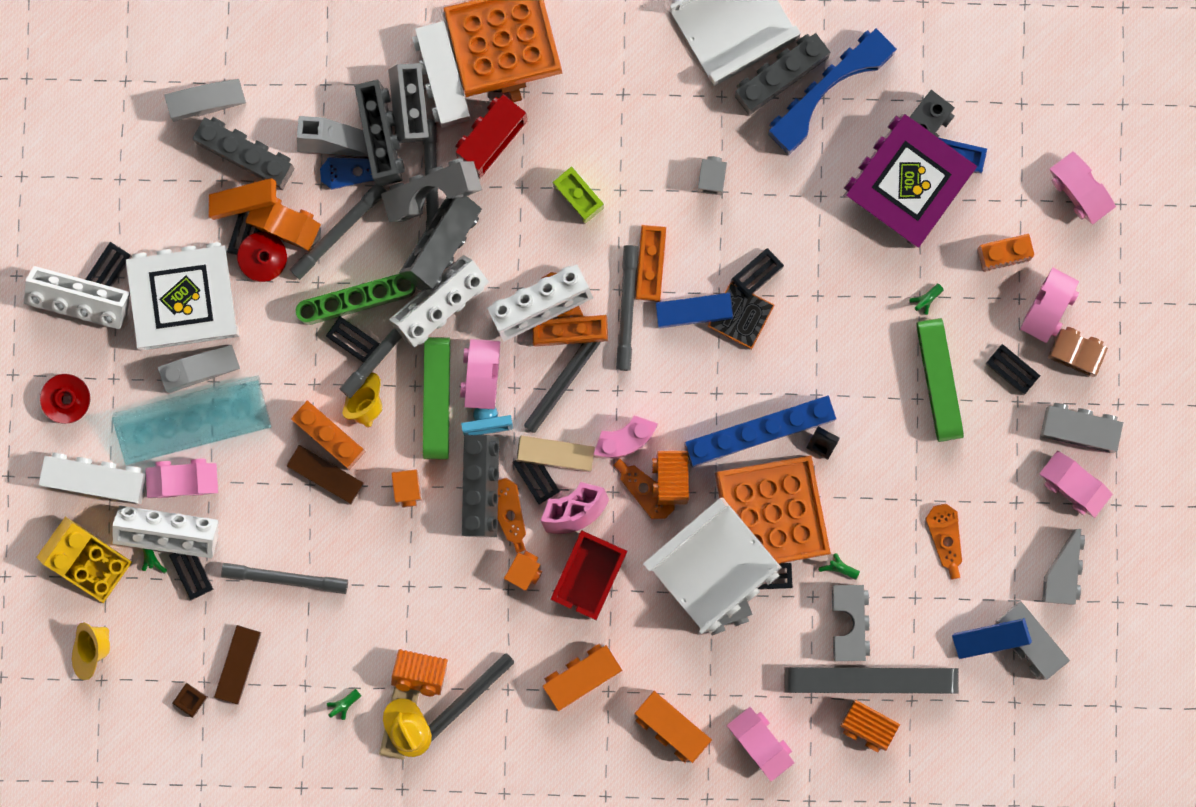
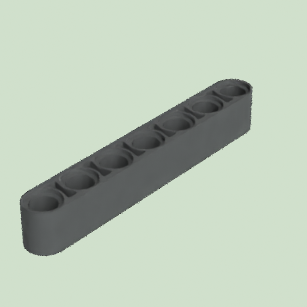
(871, 680)

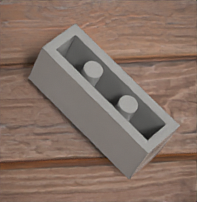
(408, 102)
(1082, 428)
(1043, 652)

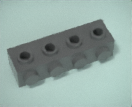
(781, 74)
(933, 113)
(378, 132)
(243, 153)
(440, 242)
(480, 486)

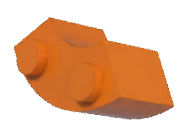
(290, 226)

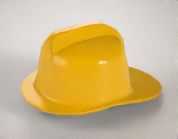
(365, 403)
(89, 648)
(407, 727)

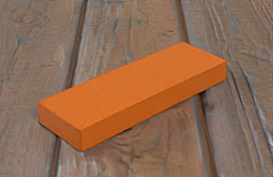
(242, 199)
(650, 263)
(571, 331)

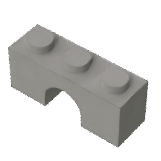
(852, 601)

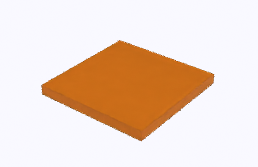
(501, 43)
(779, 506)

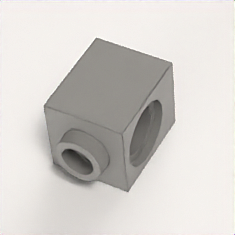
(712, 175)

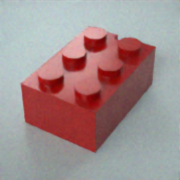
(491, 134)
(589, 575)

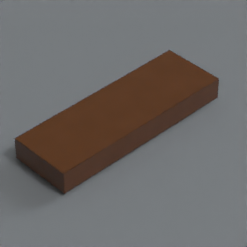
(325, 474)
(237, 664)

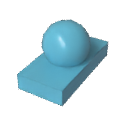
(487, 422)

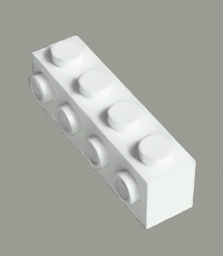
(442, 74)
(76, 297)
(540, 302)
(434, 306)
(92, 479)
(165, 531)

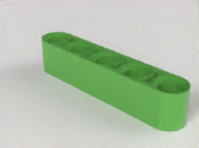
(343, 296)
(939, 380)
(436, 398)

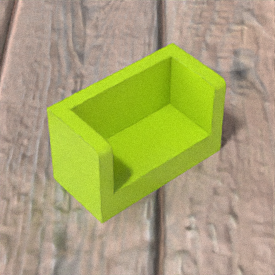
(578, 194)

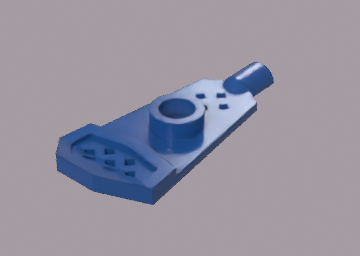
(344, 172)

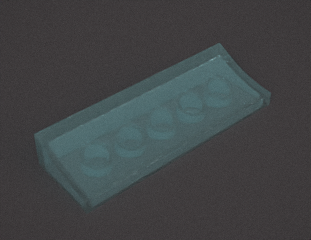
(191, 420)

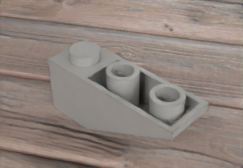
(329, 137)
(1062, 577)

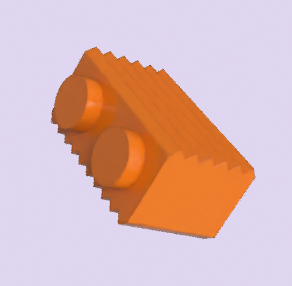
(1005, 252)
(672, 478)
(419, 673)
(869, 725)

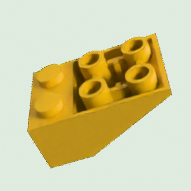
(83, 559)

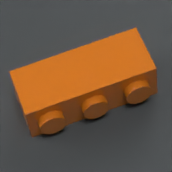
(328, 435)
(581, 676)
(672, 727)

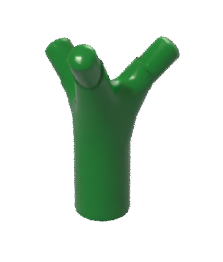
(926, 299)
(150, 560)
(840, 567)
(344, 704)

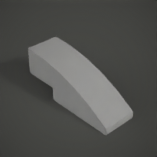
(204, 99)

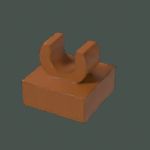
(514, 91)

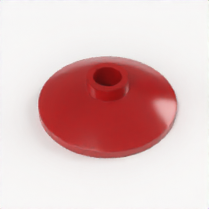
(249, 258)
(52, 398)

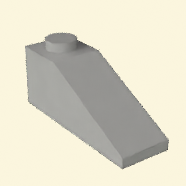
(198, 368)

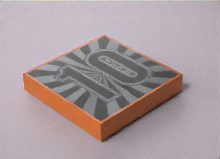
(747, 320)

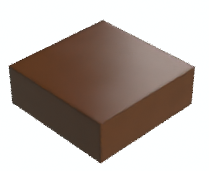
(189, 700)

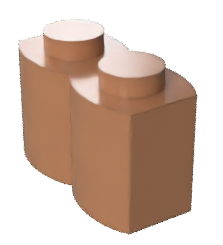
(1078, 352)

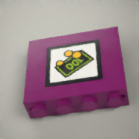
(909, 179)

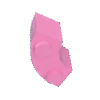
(1078, 183)
(1050, 305)
(482, 374)
(625, 441)
(181, 480)
(1075, 484)
(575, 510)
(761, 744)

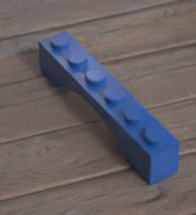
(868, 56)
(760, 430)

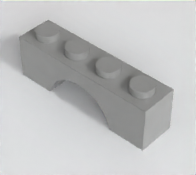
(407, 199)

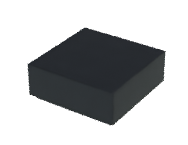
(823, 442)

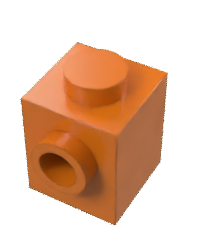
(406, 488)
(524, 570)

